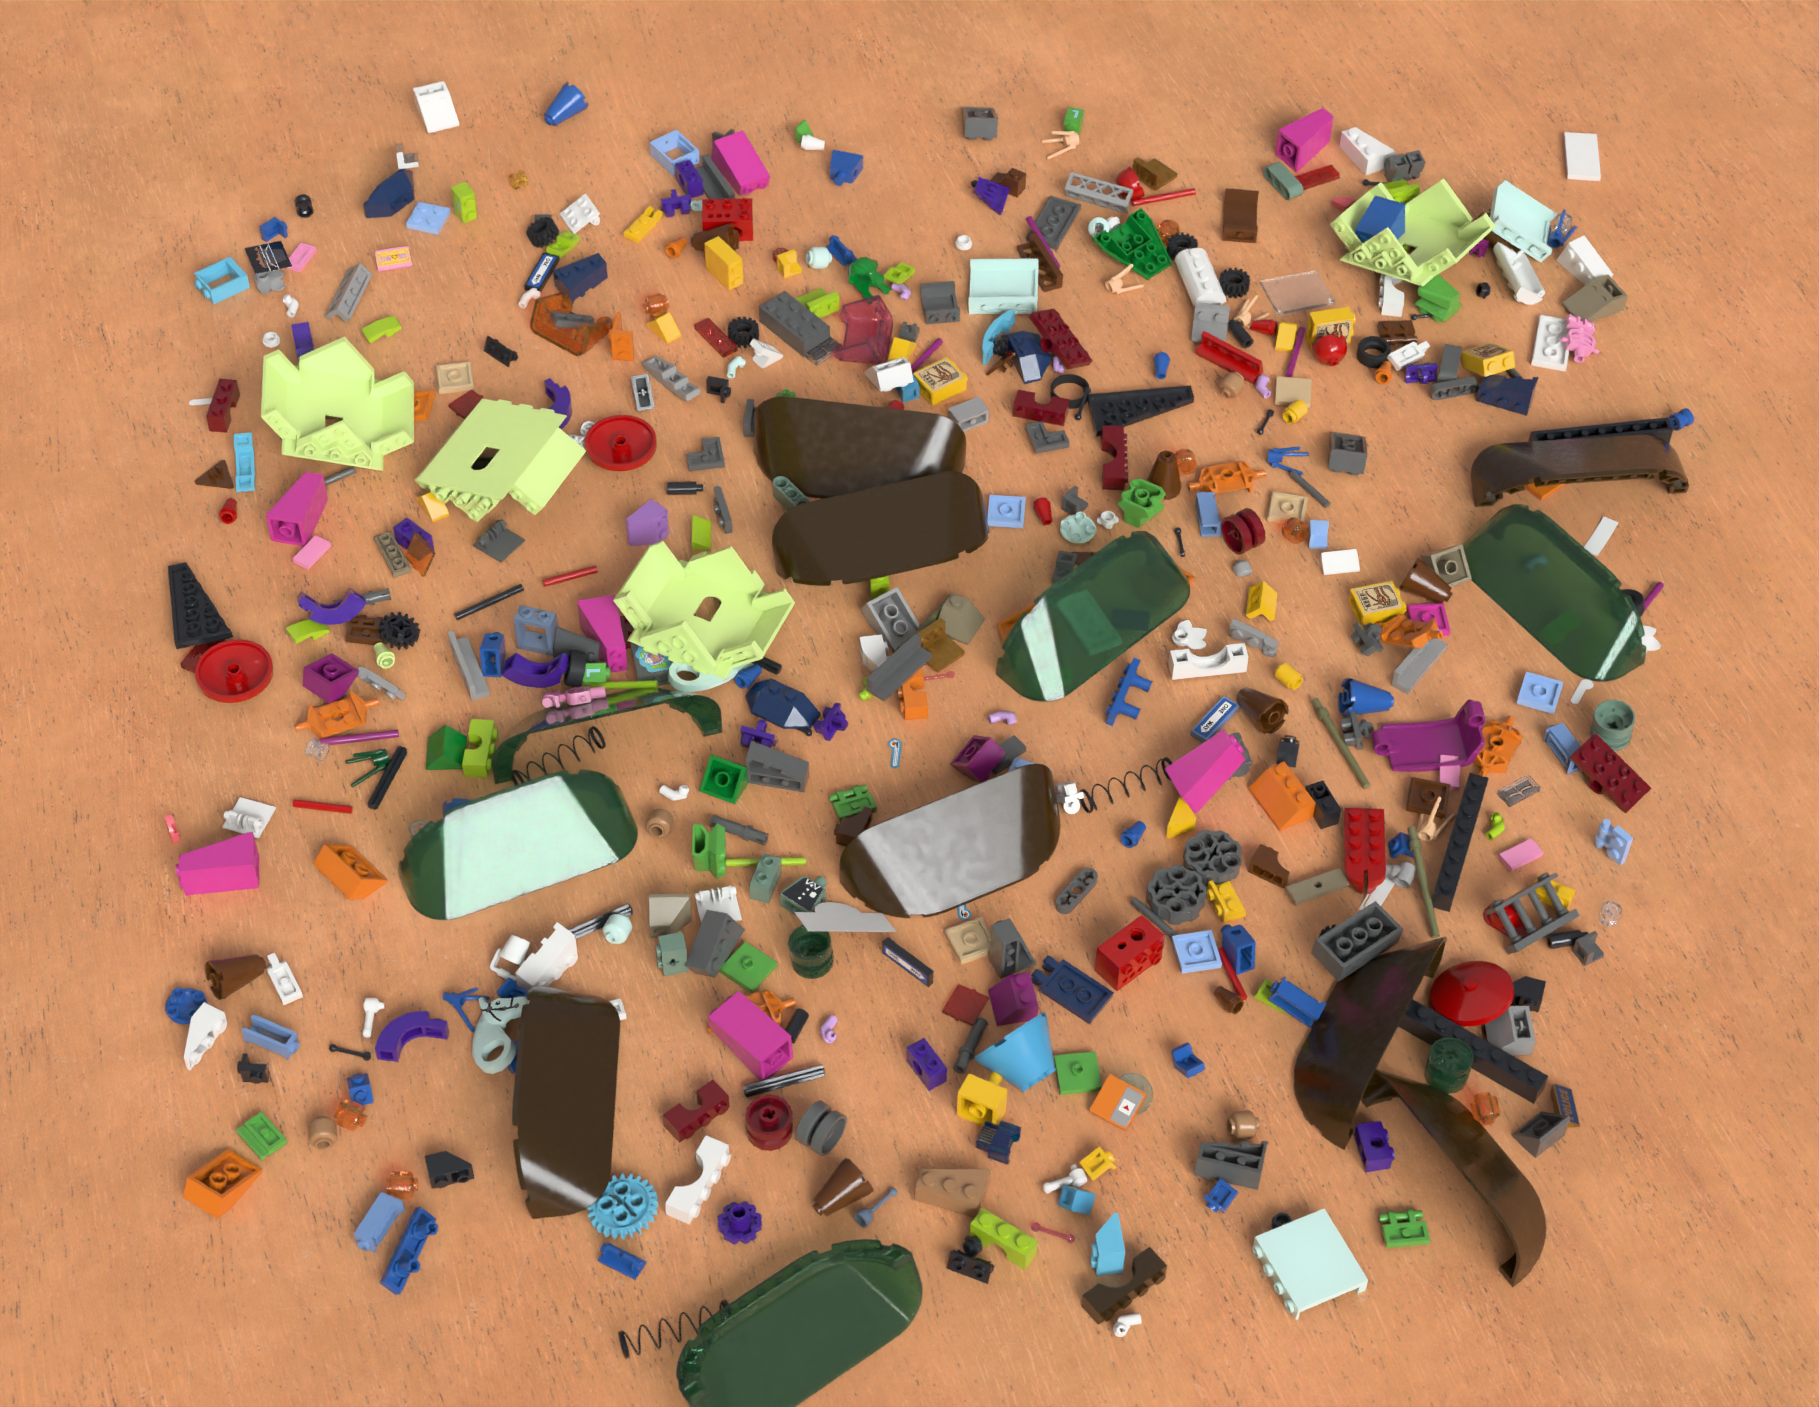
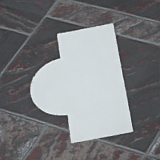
(842, 917)

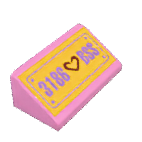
(393, 258)

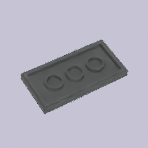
(1056, 220)

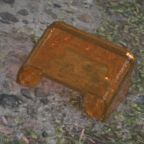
(576, 340)

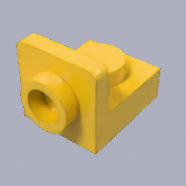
(1098, 1162)

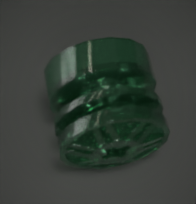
(810, 952)
(1449, 1064)

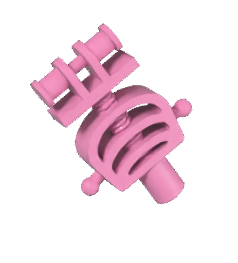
(1579, 337)
(573, 696)

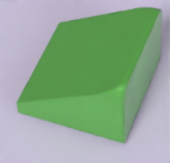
(802, 129)

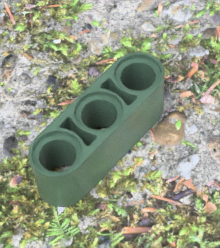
(1283, 180)
(787, 493)

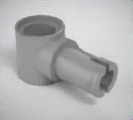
(1401, 874)

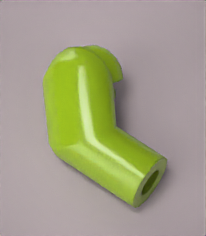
(864, 695)
(1497, 824)

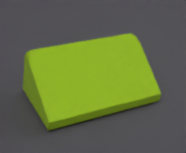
(701, 533)

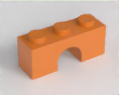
(913, 703)

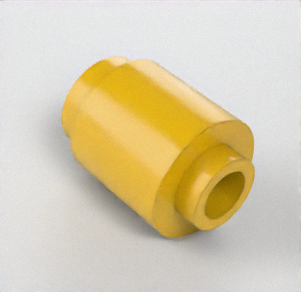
(1295, 411)
(1288, 676)

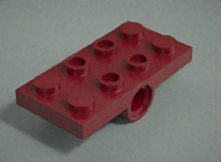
(1059, 339)
(1609, 773)

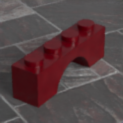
(1114, 472)

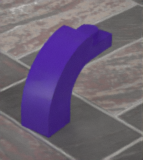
(302, 338)
(561, 399)
(334, 613)
(535, 674)
(406, 1028)

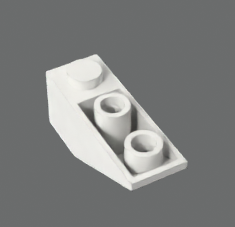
(873, 651)
(203, 1030)

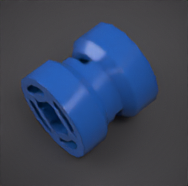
(1681, 419)

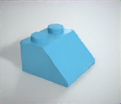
(1108, 1248)

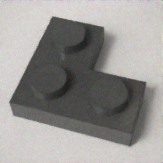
(1043, 441)
(710, 458)

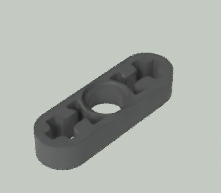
(1443, 389)
(1077, 882)

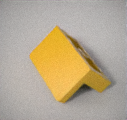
(1261, 600)

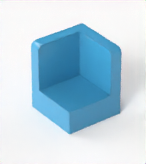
(909, 392)
(1076, 1199)

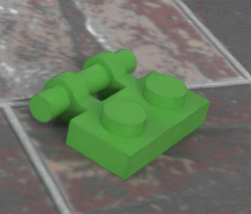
(852, 806)
(1404, 1234)

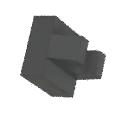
(909, 332)

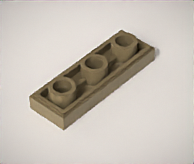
(392, 554)
(1317, 886)

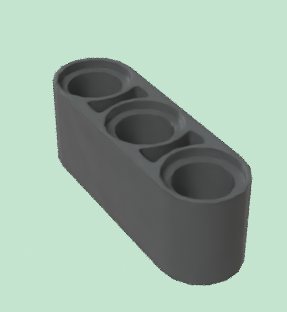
(1449, 363)

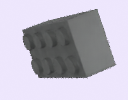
(793, 323)
(1357, 941)

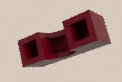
(224, 397)
(1053, 412)
(684, 1122)

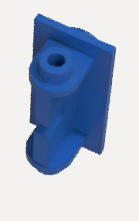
(840, 251)
(621, 1261)

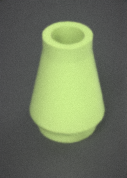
(384, 656)

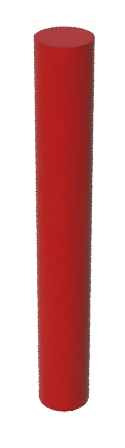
(569, 576)
(322, 806)
(1231, 974)

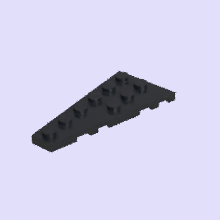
(1136, 405)
(193, 612)

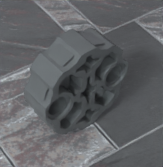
(1213, 856)
(1176, 894)

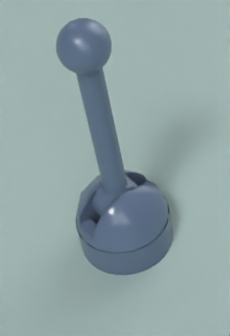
(865, 1216)

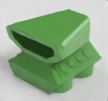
(1438, 299)
(1141, 502)
(709, 849)

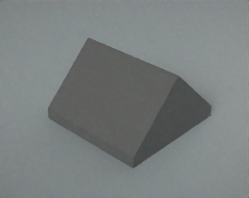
(1541, 1132)

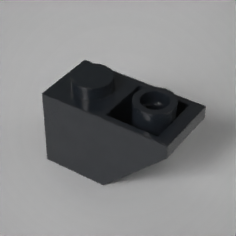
(1288, 750)
(1326, 809)
(1528, 992)
(447, 1169)

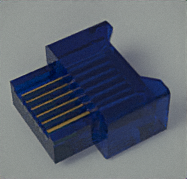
(998, 1140)

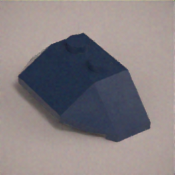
(391, 195)
(1029, 357)
(781, 705)

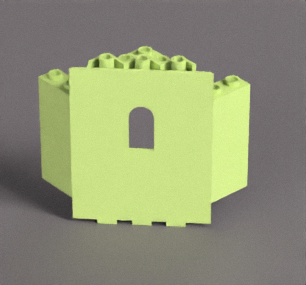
(1433, 224)
(341, 385)
(529, 464)
(667, 592)

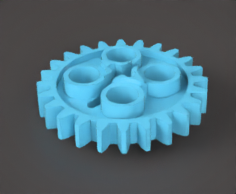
(636, 1193)

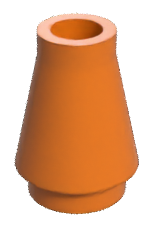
(675, 247)
(1384, 373)

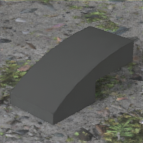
(1064, 564)
(1013, 749)

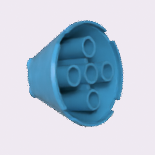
(1022, 1055)

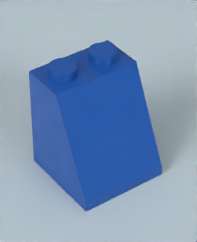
(1380, 215)

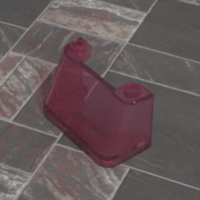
(867, 331)

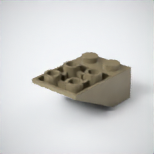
(1596, 299)

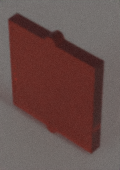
(465, 404)
(965, 1004)

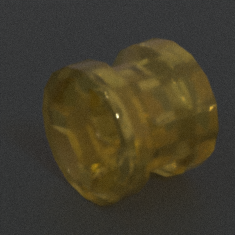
(518, 179)

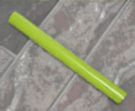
(624, 684)
(754, 861)

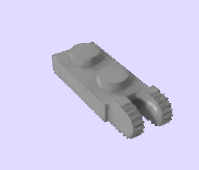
(1253, 638)
(380, 683)

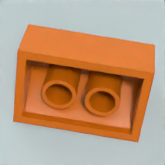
(1283, 797)
(349, 871)

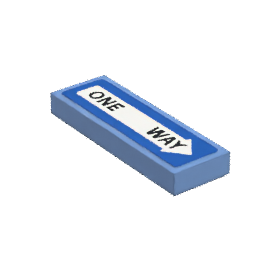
(1214, 719)

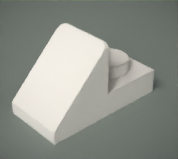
(765, 353)

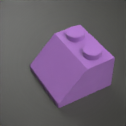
(647, 525)

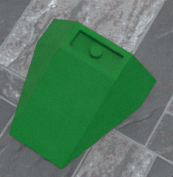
(1136, 244)

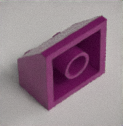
(329, 677)
(978, 758)
(1013, 999)

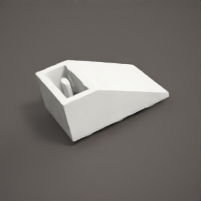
(435, 107)
(890, 374)

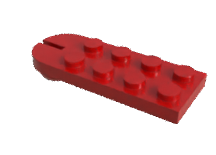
(1364, 847)

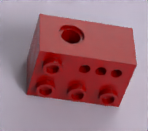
(725, 211)
(1129, 953)

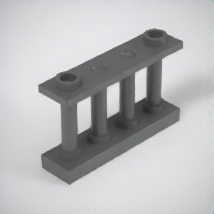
(1532, 932)

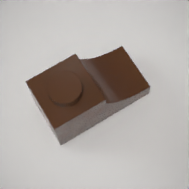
(1013, 179)
(852, 826)
(1266, 866)

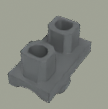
(1370, 635)
(1363, 728)

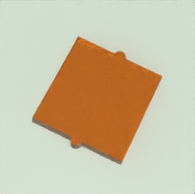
(420, 554)

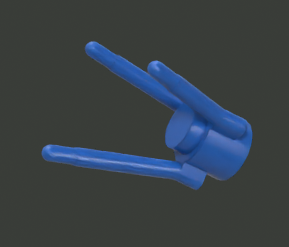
(1556, 238)
(1276, 454)

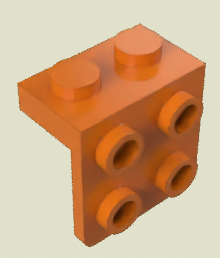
(621, 341)

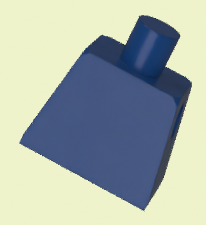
(845, 167)
(492, 646)
(1239, 948)

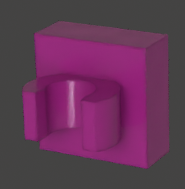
(1480, 249)

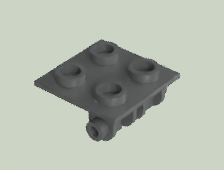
(498, 541)

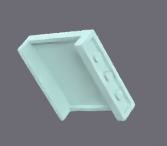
(1521, 220)
(1003, 286)
(1308, 1262)

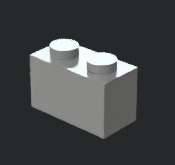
(969, 414)

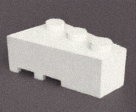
(1365, 150)
(1583, 261)
(550, 961)

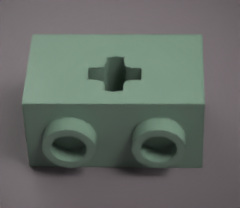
(765, 878)
(672, 954)

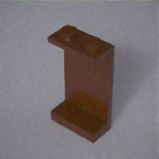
(1240, 216)

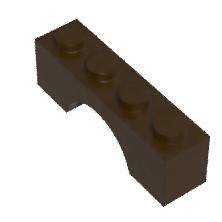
(1103, 1301)

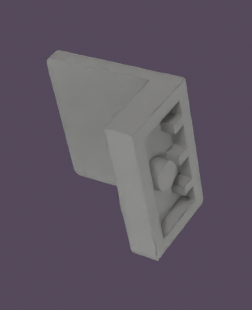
(1210, 319)

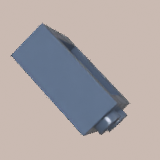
(531, 640)

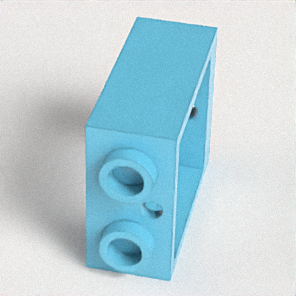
(217, 271)

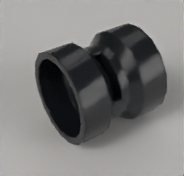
(303, 206)

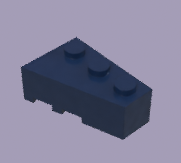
(580, 276)
(1507, 393)

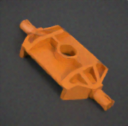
(1213, 478)
(1408, 632)
(351, 709)
(1493, 757)
(769, 1005)

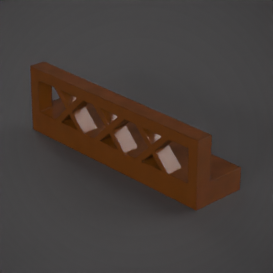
(1046, 263)

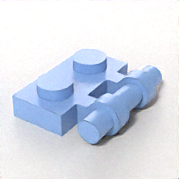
(1618, 843)

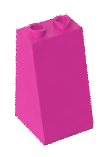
(1304, 138)
(739, 163)
(298, 511)
(601, 623)
(1206, 769)
(220, 866)
(751, 1036)

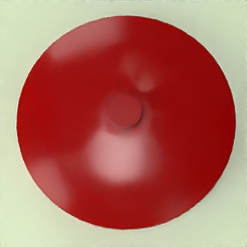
(620, 443)
(234, 671)
(1472, 993)

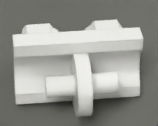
(1068, 796)

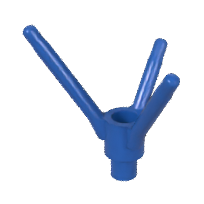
(458, 1001)

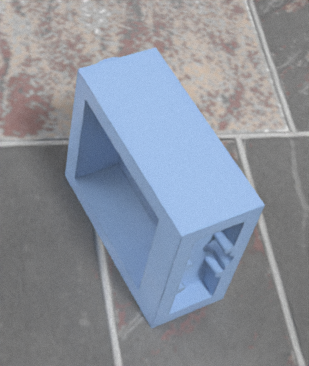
(674, 139)

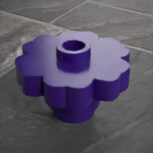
(739, 1222)

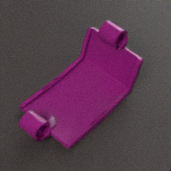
(1420, 744)

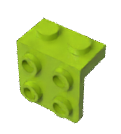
(1402, 191)
(820, 302)

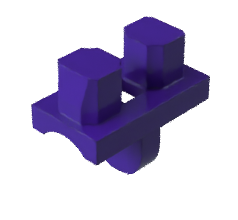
(669, 205)
(1428, 372)
(831, 714)
(758, 734)

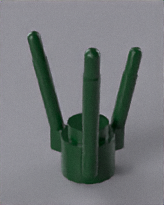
(378, 757)

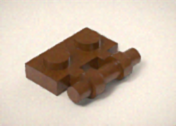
(1397, 331)
(364, 630)

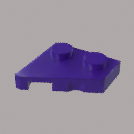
(992, 194)

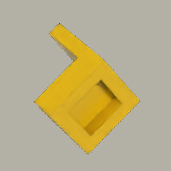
(788, 264)

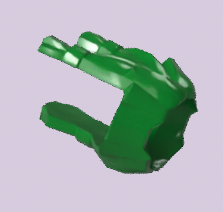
(863, 274)

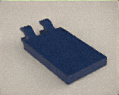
(1072, 989)

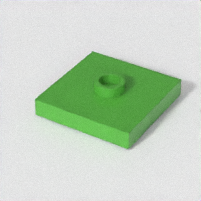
(748, 967)
(1077, 1073)

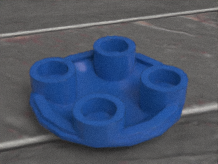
(184, 1004)

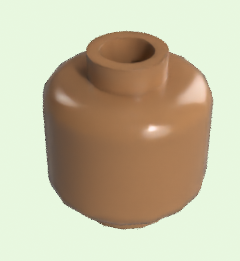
(1232, 384)
(659, 823)
(1242, 1125)
(322, 1132)

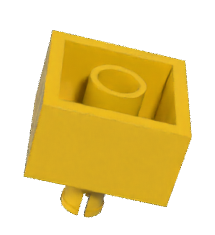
(982, 1099)

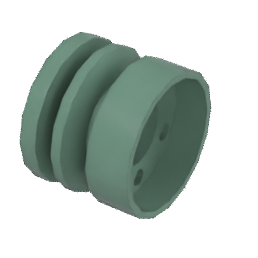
(1613, 723)

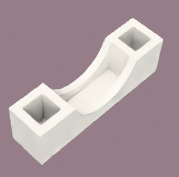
(1392, 299)
(1229, 660)
(686, 1201)

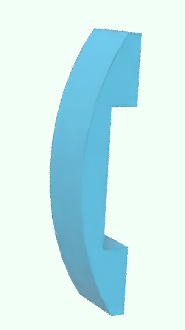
(1001, 324)
(245, 462)

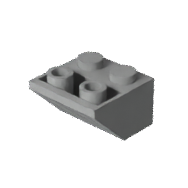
(1512, 1031)

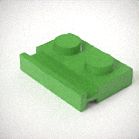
(261, 1136)

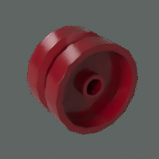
(1243, 531)
(769, 1122)

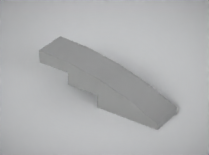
(671, 379)

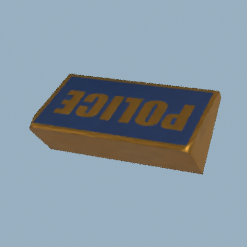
(1564, 1103)

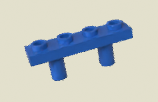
(1120, 706)
(408, 1249)

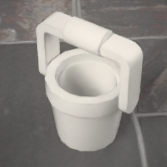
(514, 951)

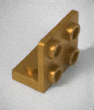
(1153, 173)
(942, 648)

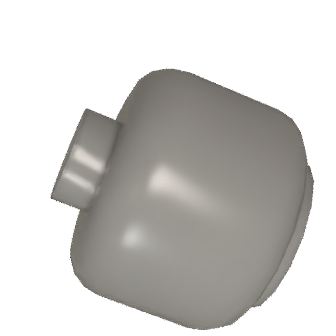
(1242, 568)

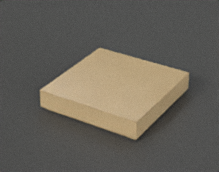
(455, 377)
(1291, 389)
(1286, 506)
(969, 940)

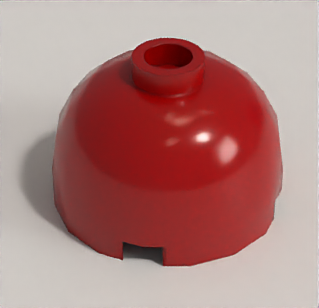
(1128, 179)
(1330, 349)

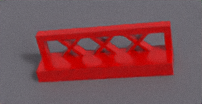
(1229, 357)

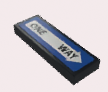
(542, 272)
(907, 962)

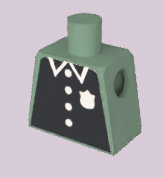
(804, 895)

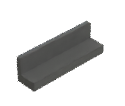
(713, 181)
(897, 668)

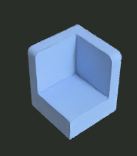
(1318, 534)

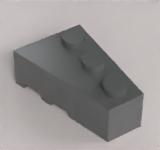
(776, 768)

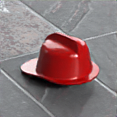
(1495, 922)

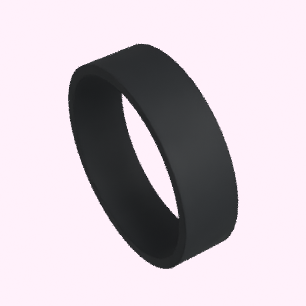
(1069, 378)

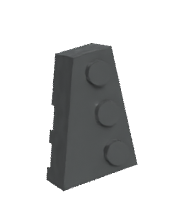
(713, 943)
(1008, 949)
(1232, 1163)

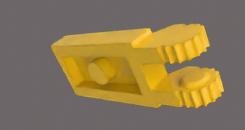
(643, 225)

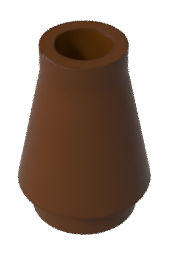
(1230, 1001)

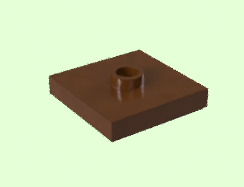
(1424, 795)

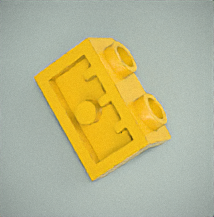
(1564, 893)
(1225, 901)

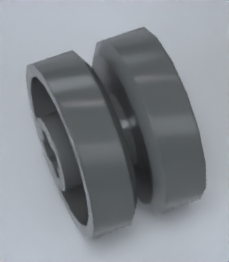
(821, 1128)

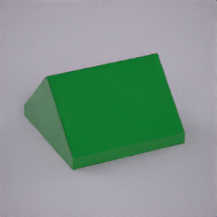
(445, 749)
(724, 779)

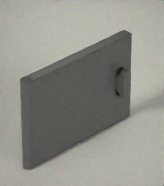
(567, 641)

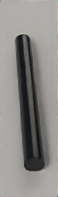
(488, 602)

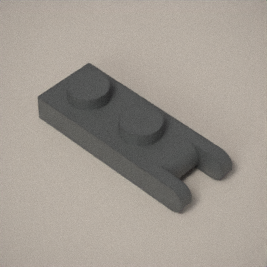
(570, 320)
(721, 508)

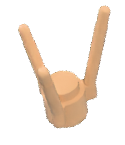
(1071, 140)
(1115, 283)
(1244, 316)
(1427, 831)

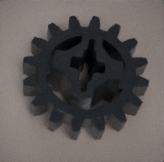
(399, 630)

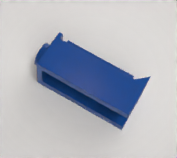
(1295, 1002)

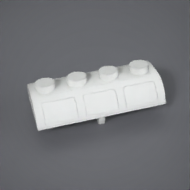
(1519, 274)
(1199, 277)

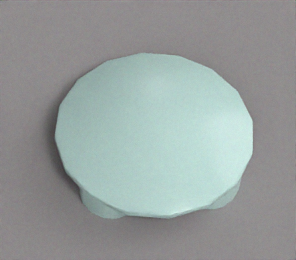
(1078, 528)

